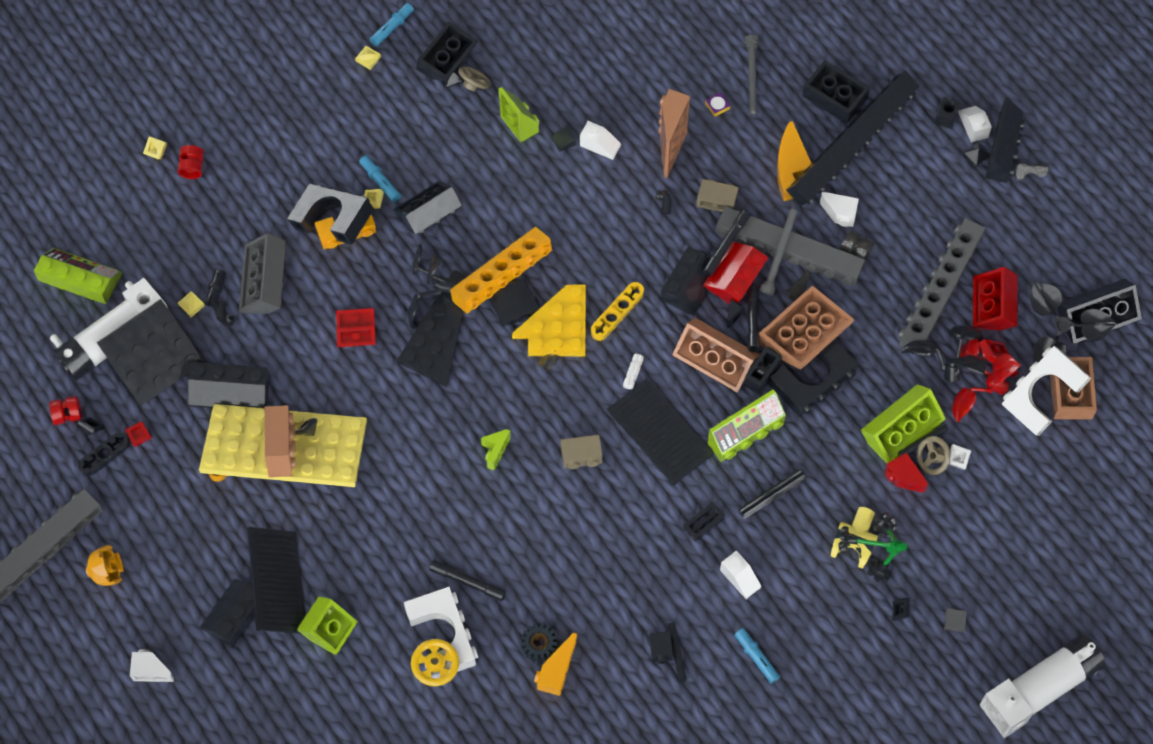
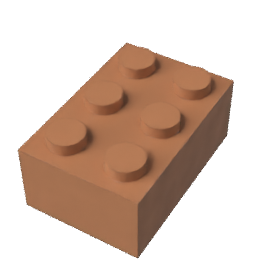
(1071, 404)
(279, 441)

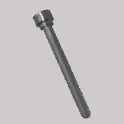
(751, 43)
(768, 286)

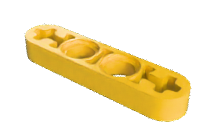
(619, 312)

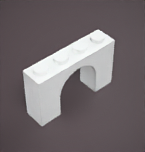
(1020, 400)
(442, 606)

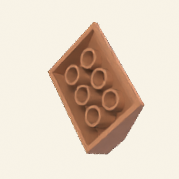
(672, 126)
(805, 328)

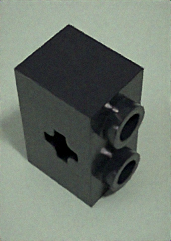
(762, 370)

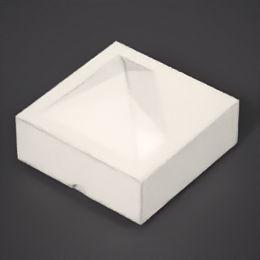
(959, 456)

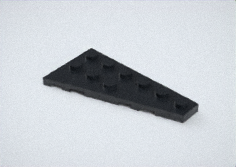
(435, 339)

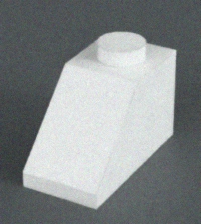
(975, 123)
(599, 140)
(839, 208)
(740, 574)
(148, 667)

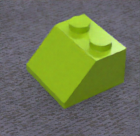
(327, 625)

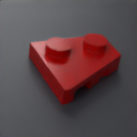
(992, 350)

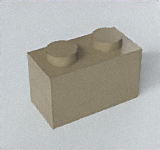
(716, 195)
(581, 452)

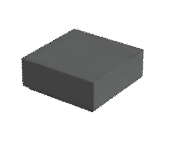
(955, 620)

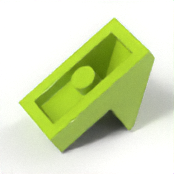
(497, 444)

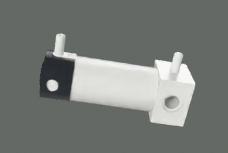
(81, 352)
(1015, 702)

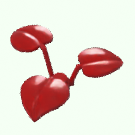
(996, 382)

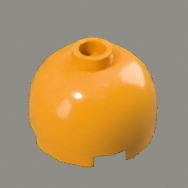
(104, 566)

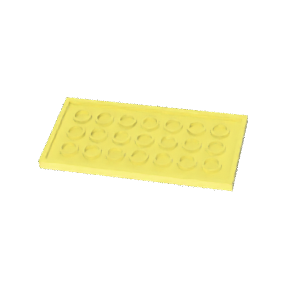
(238, 446)

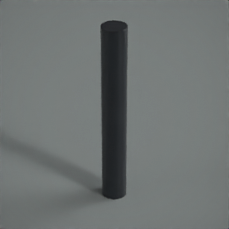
(914, 446)
(677, 652)

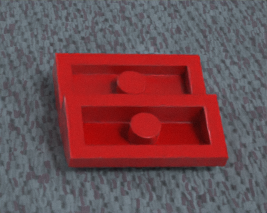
(355, 327)

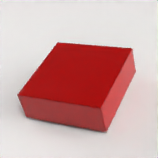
(138, 434)

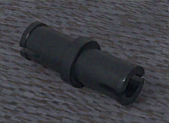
(215, 288)

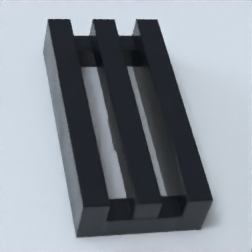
(691, 532)

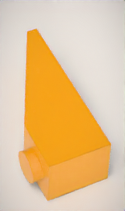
(555, 669)

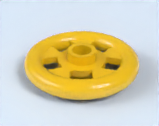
(445, 674)

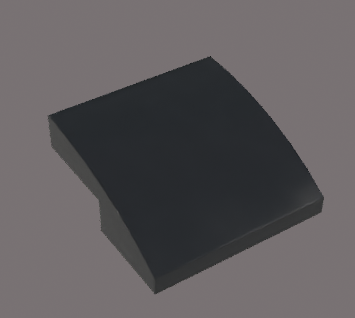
(513, 302)

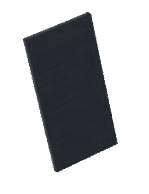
(660, 432)
(275, 580)

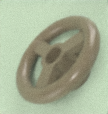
(474, 78)
(942, 455)

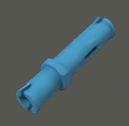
(396, 20)
(375, 173)
(751, 648)

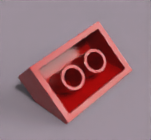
(736, 272)
(995, 299)

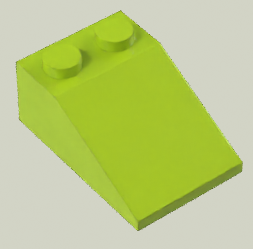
(517, 115)

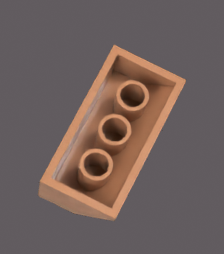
(715, 354)

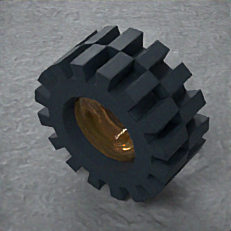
(544, 651)

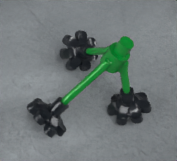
(884, 527)

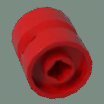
(190, 162)
(58, 410)

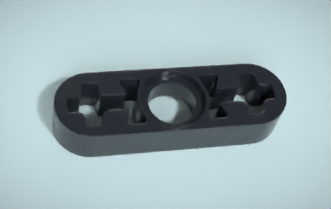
(89, 458)

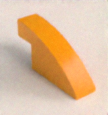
(791, 160)

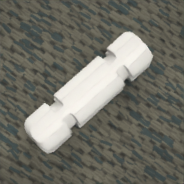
(633, 371)

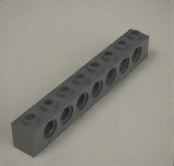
(966, 231)

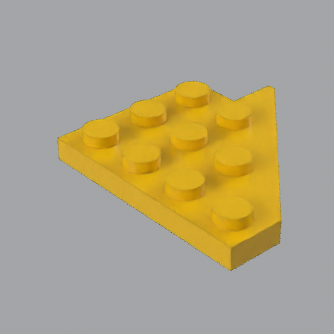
(557, 325)

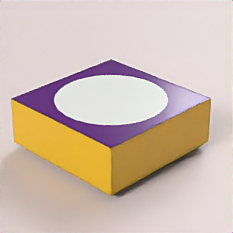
(717, 104)

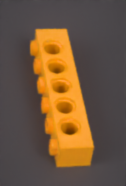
(501, 270)

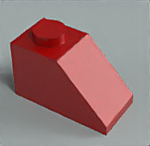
(905, 474)

